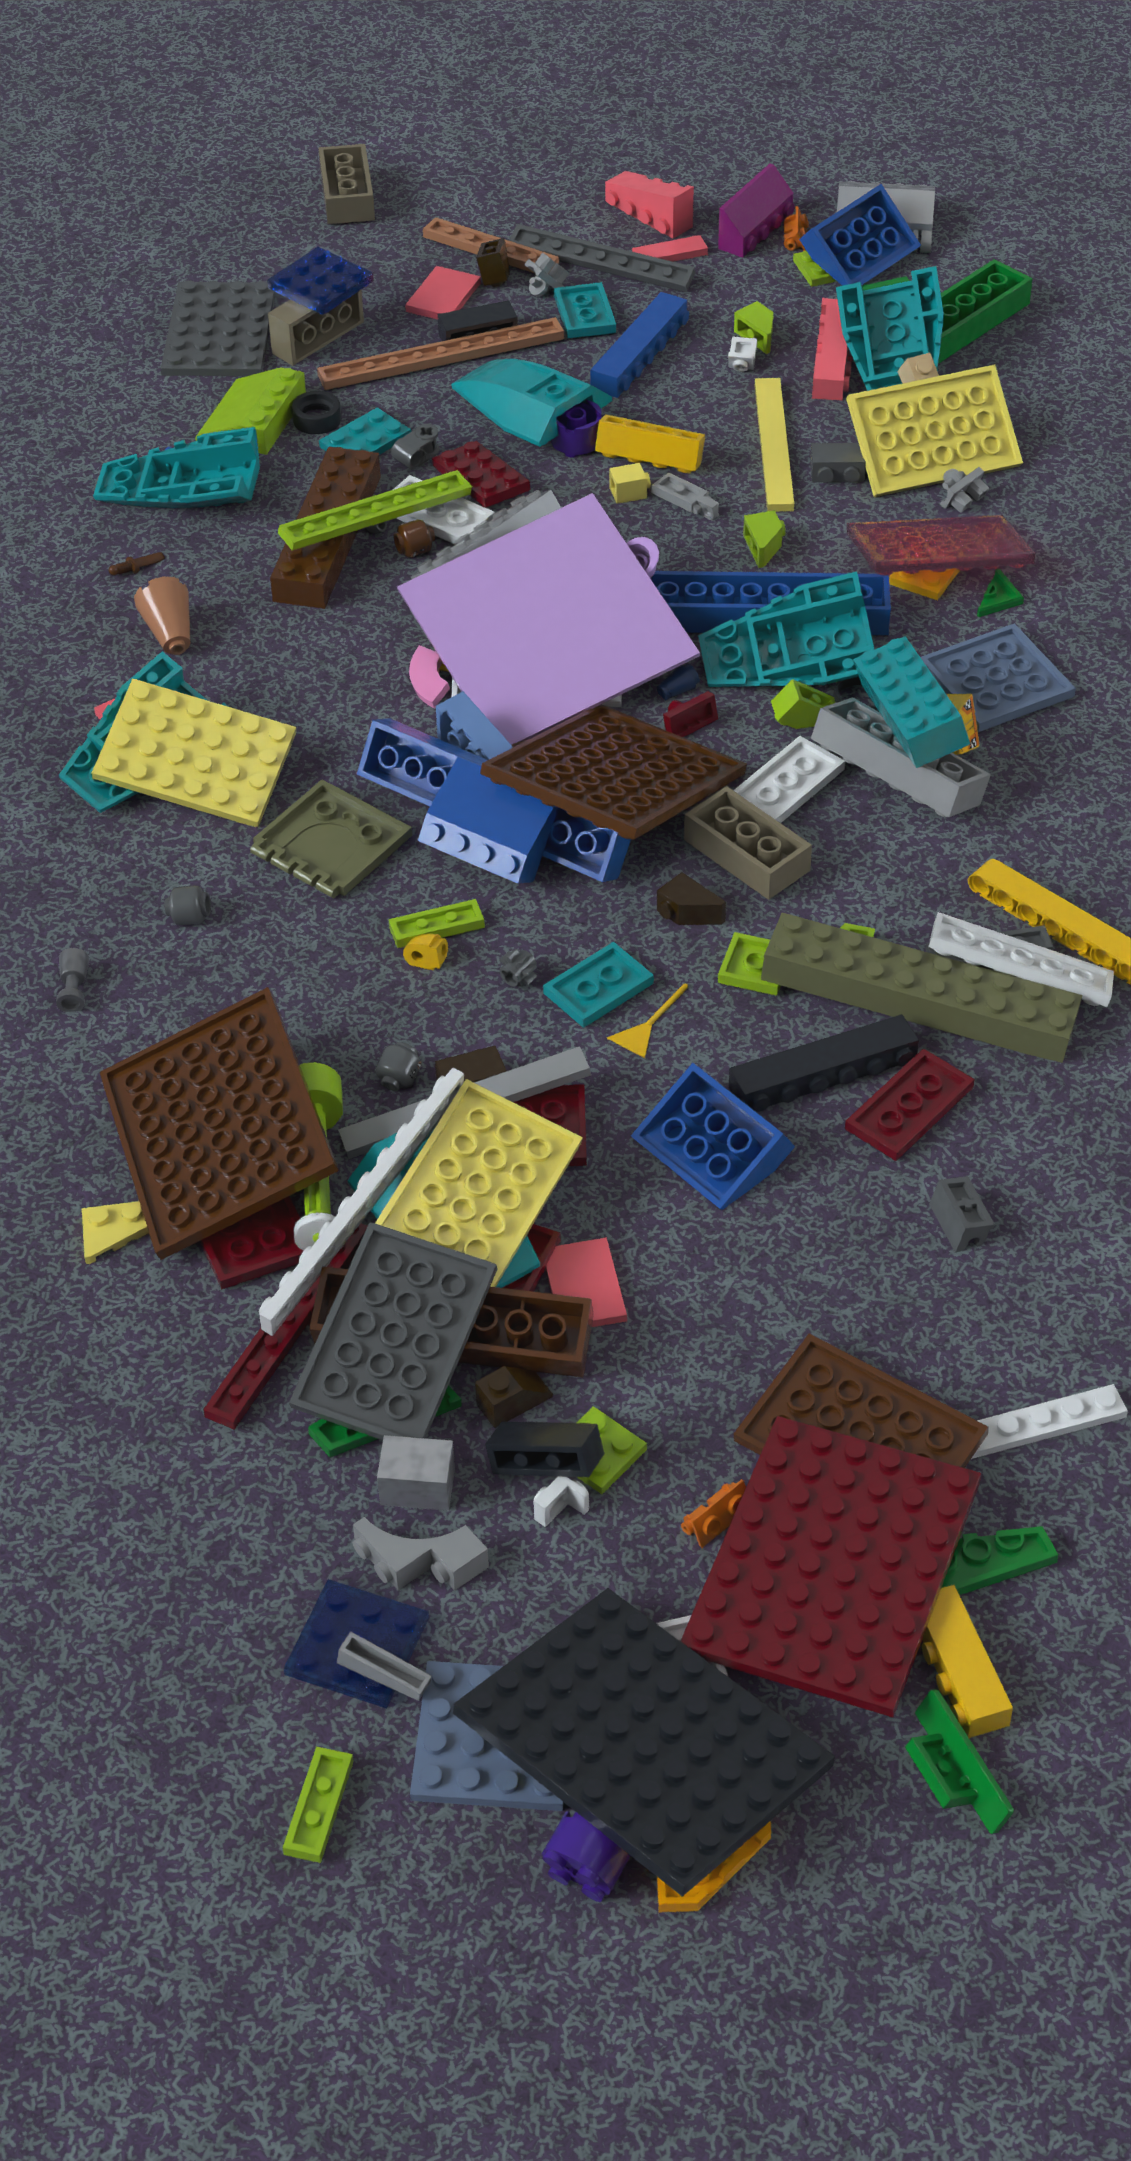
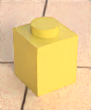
(628, 483)

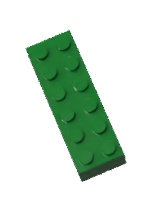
(981, 304)

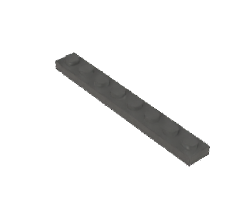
(606, 258)

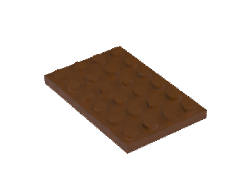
(860, 1401)

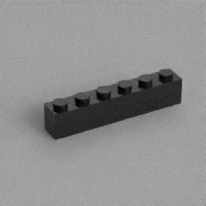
(824, 1063)

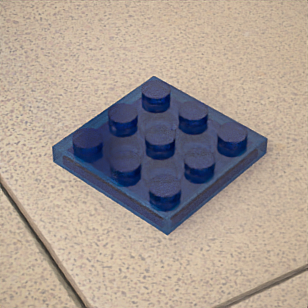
(320, 280)
(373, 1617)

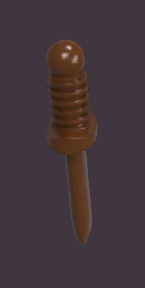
(134, 564)

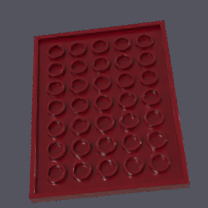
(832, 1565)

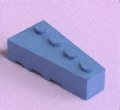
(468, 728)

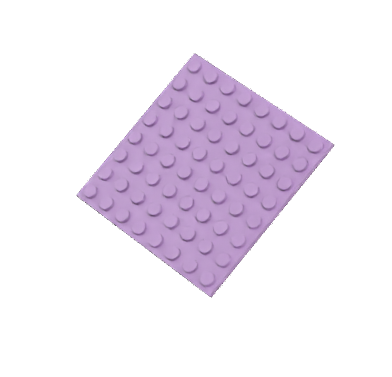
(548, 621)

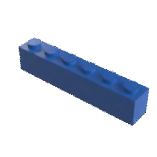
(639, 344)

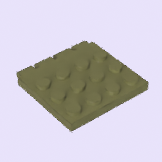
(330, 839)

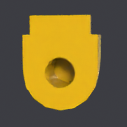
(426, 951)

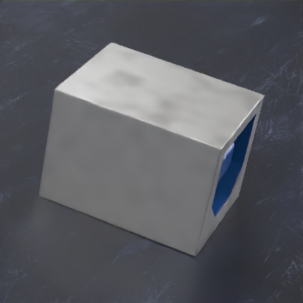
(416, 1472)

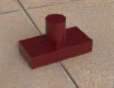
(692, 715)

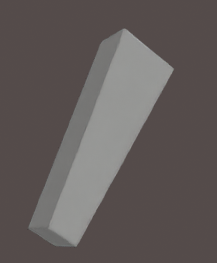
(382, 1666)

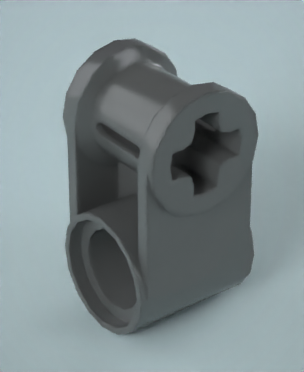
(416, 446)

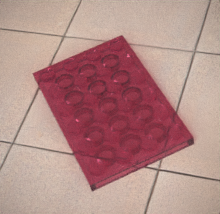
(940, 544)

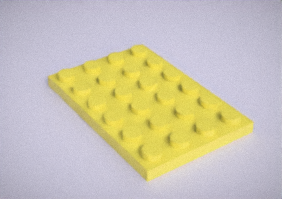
(933, 425)
(194, 753)
(481, 1177)

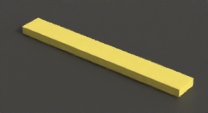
(774, 445)

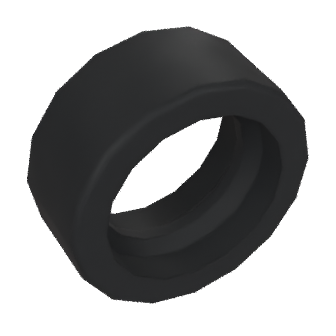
(316, 423)

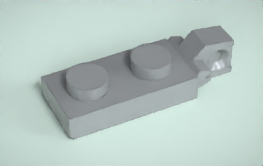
(686, 496)

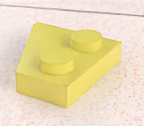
(111, 1227)

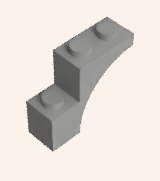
(400, 1560)

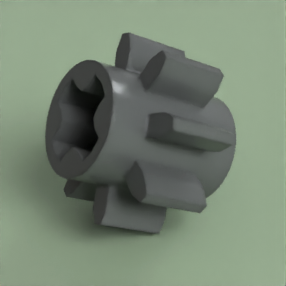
(518, 968)

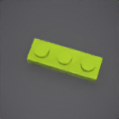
(443, 921)
(318, 1804)

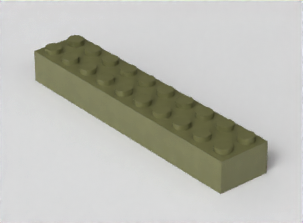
(921, 987)

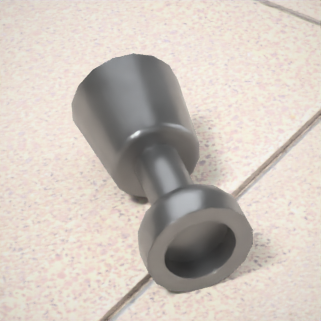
(73, 971)

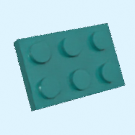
(585, 310)
(371, 432)
(598, 984)

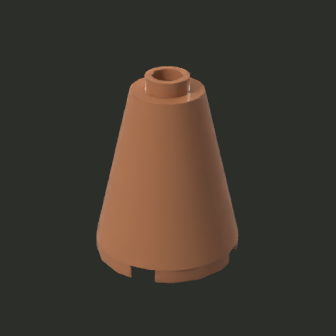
(166, 612)

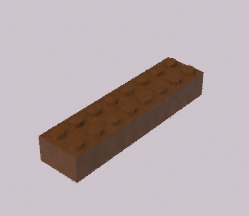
(311, 572)
(511, 1329)

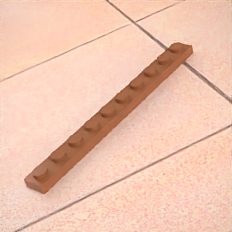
(440, 353)

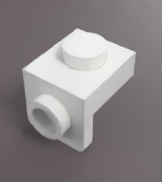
(742, 353)
(555, 1497)

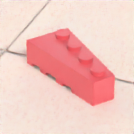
(653, 202)
(833, 356)

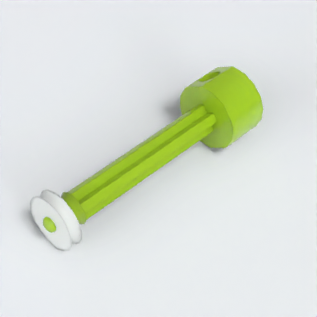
(326, 1093)

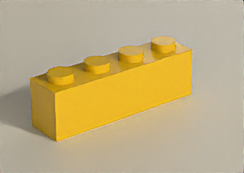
(650, 443)
(964, 1667)

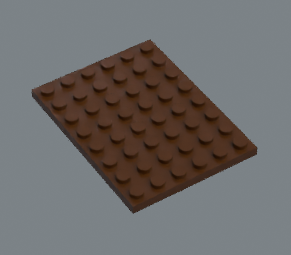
(614, 770)
(217, 1123)

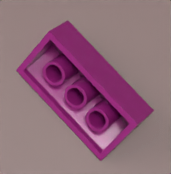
(754, 212)

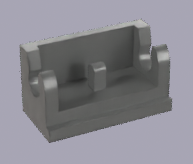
(960, 1212)

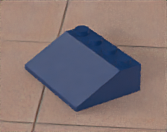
(861, 239)
(488, 824)
(712, 1138)

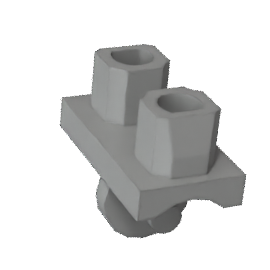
(540, 284)
(959, 485)

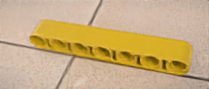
(1061, 918)

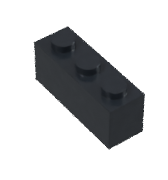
(476, 320)
(545, 1449)

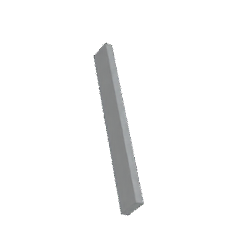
(511, 1085)

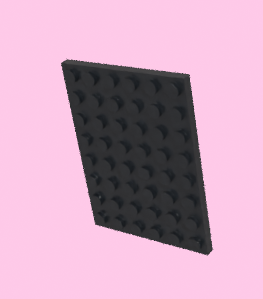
(644, 1739)

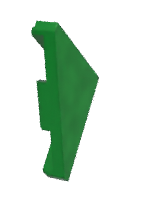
(999, 595)

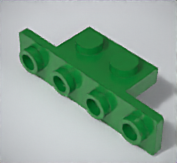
(954, 1765)

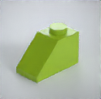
(757, 323)
(763, 535)
(799, 705)

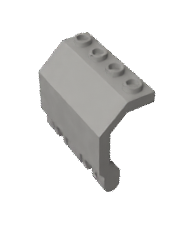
(912, 201)

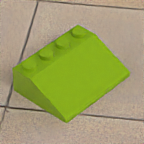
(258, 402)

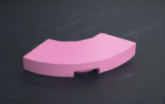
(426, 678)

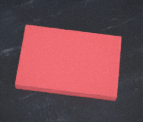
(442, 292)
(588, 1272)

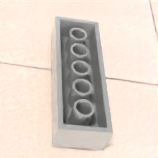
(522, 512)
(866, 740)

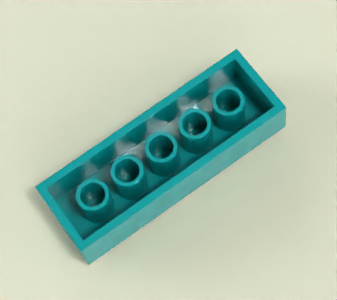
(911, 702)

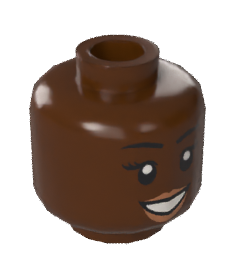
(414, 538)

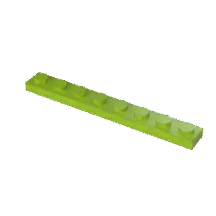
(374, 510)

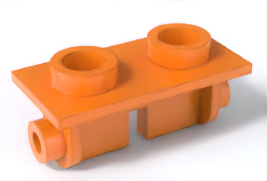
(794, 229)
(712, 1520)

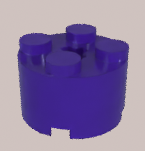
(577, 429)
(584, 1856)

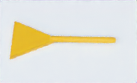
(637, 1037)

